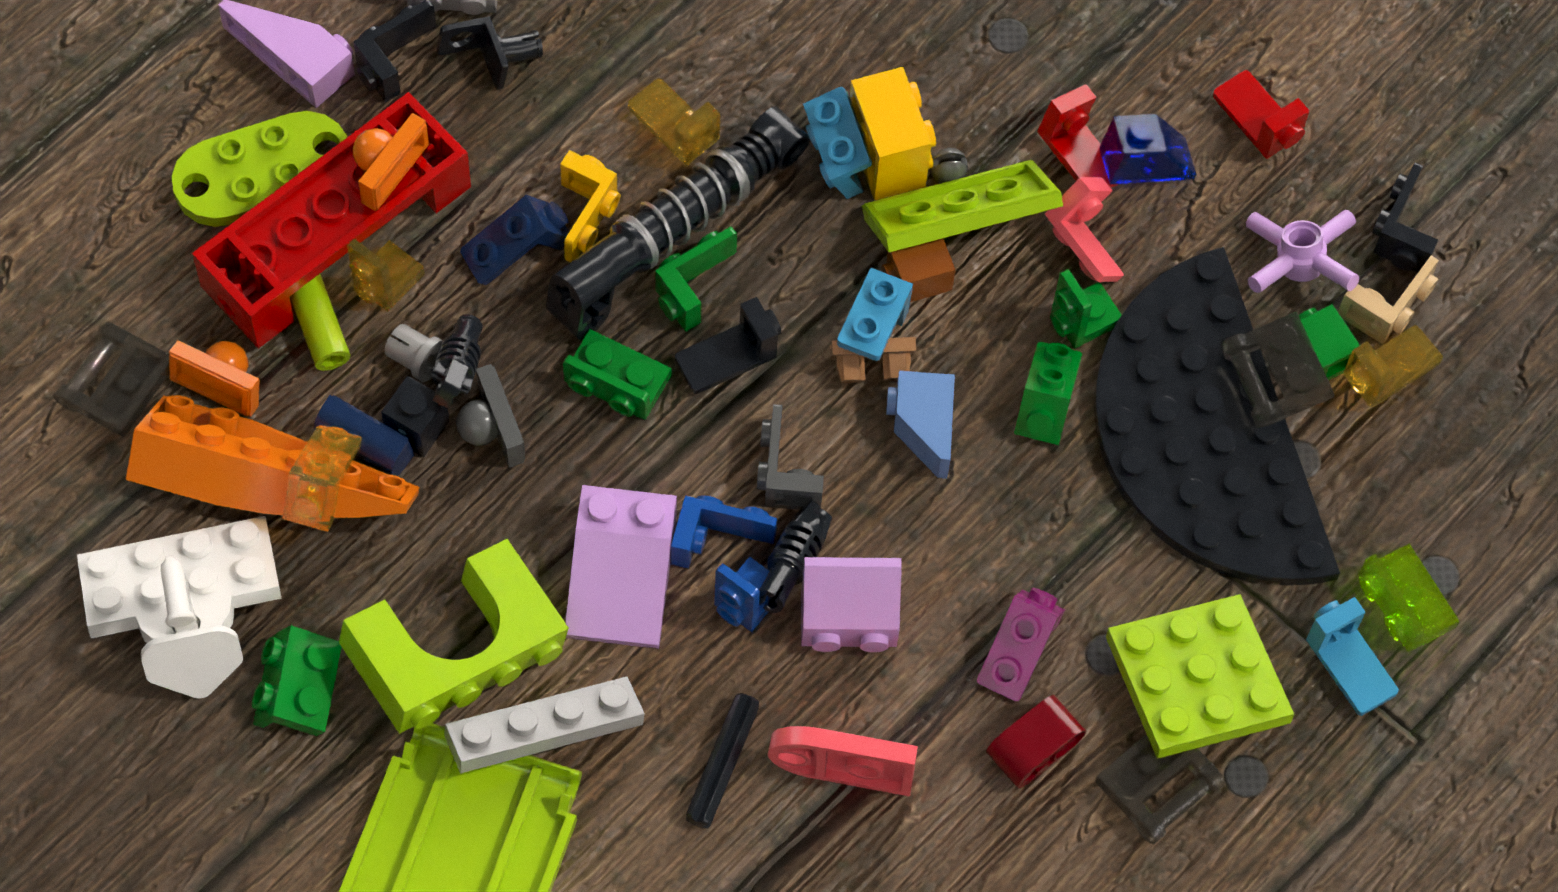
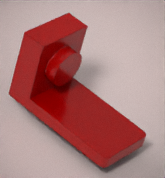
(1069, 137)

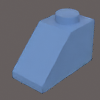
(924, 416)

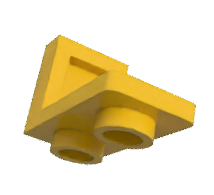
(592, 180)

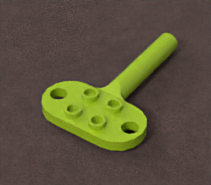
(245, 170)

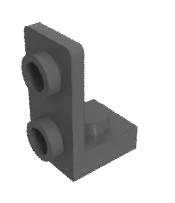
(784, 489)

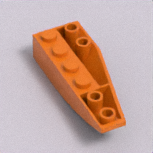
(243, 463)

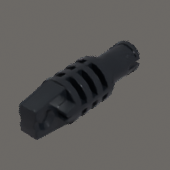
(457, 360)
(800, 539)

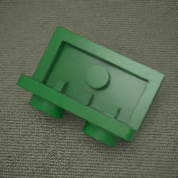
(296, 680)

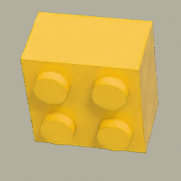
(893, 132)

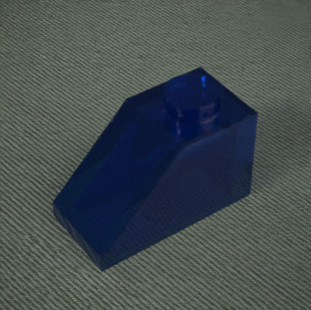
(1145, 151)

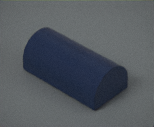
(380, 444)

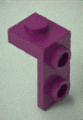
(1020, 643)

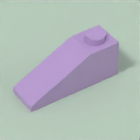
(293, 48)

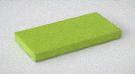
(961, 205)

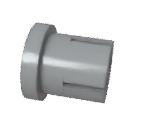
(414, 352)

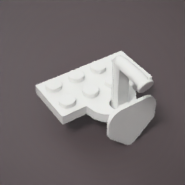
(176, 587)

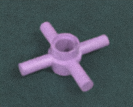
(1302, 251)

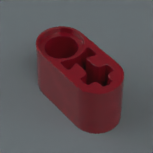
(1036, 741)

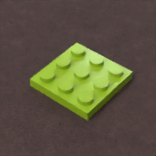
(1199, 676)

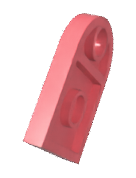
(844, 758)

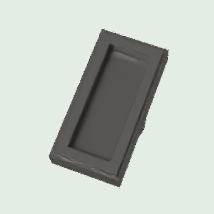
(491, 418)

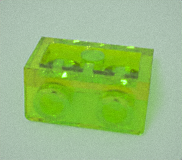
(1407, 597)

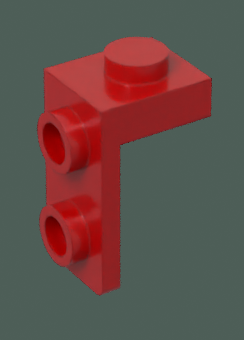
(1260, 116)

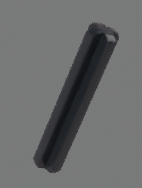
(722, 760)

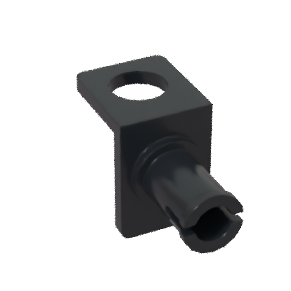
(496, 50)

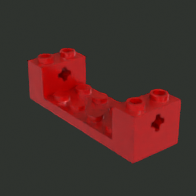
(313, 218)

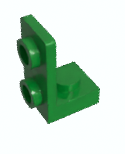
(1082, 313)

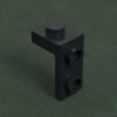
(378, 42)
(1397, 242)
(732, 350)

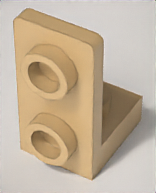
(1377, 318)

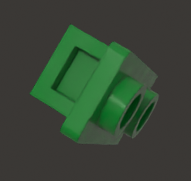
(672, 275)
(1048, 392)

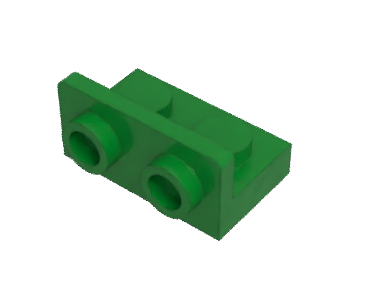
(616, 375)

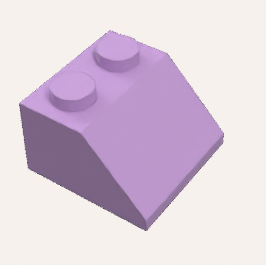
(850, 603)

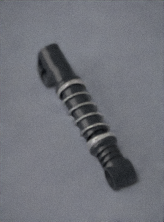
(585, 288)

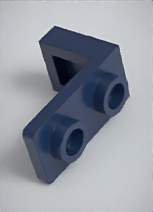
(513, 235)

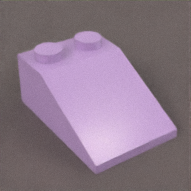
(620, 566)

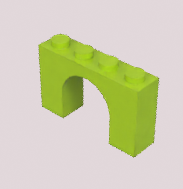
(419, 686)

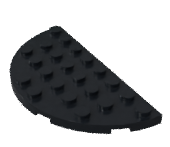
(1185, 439)

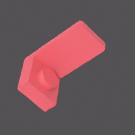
(1081, 204)

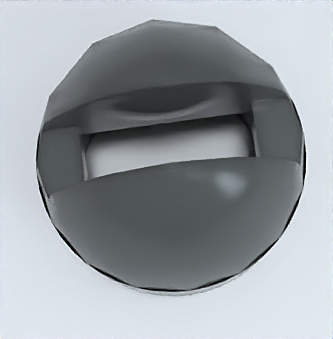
(951, 170)

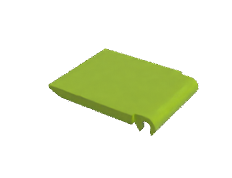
(464, 830)

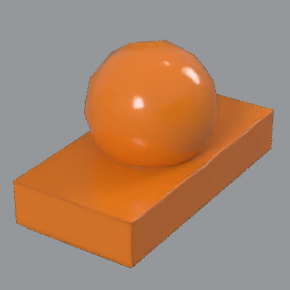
(387, 158)
(216, 374)

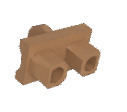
(894, 359)

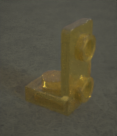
(674, 122)
(382, 275)

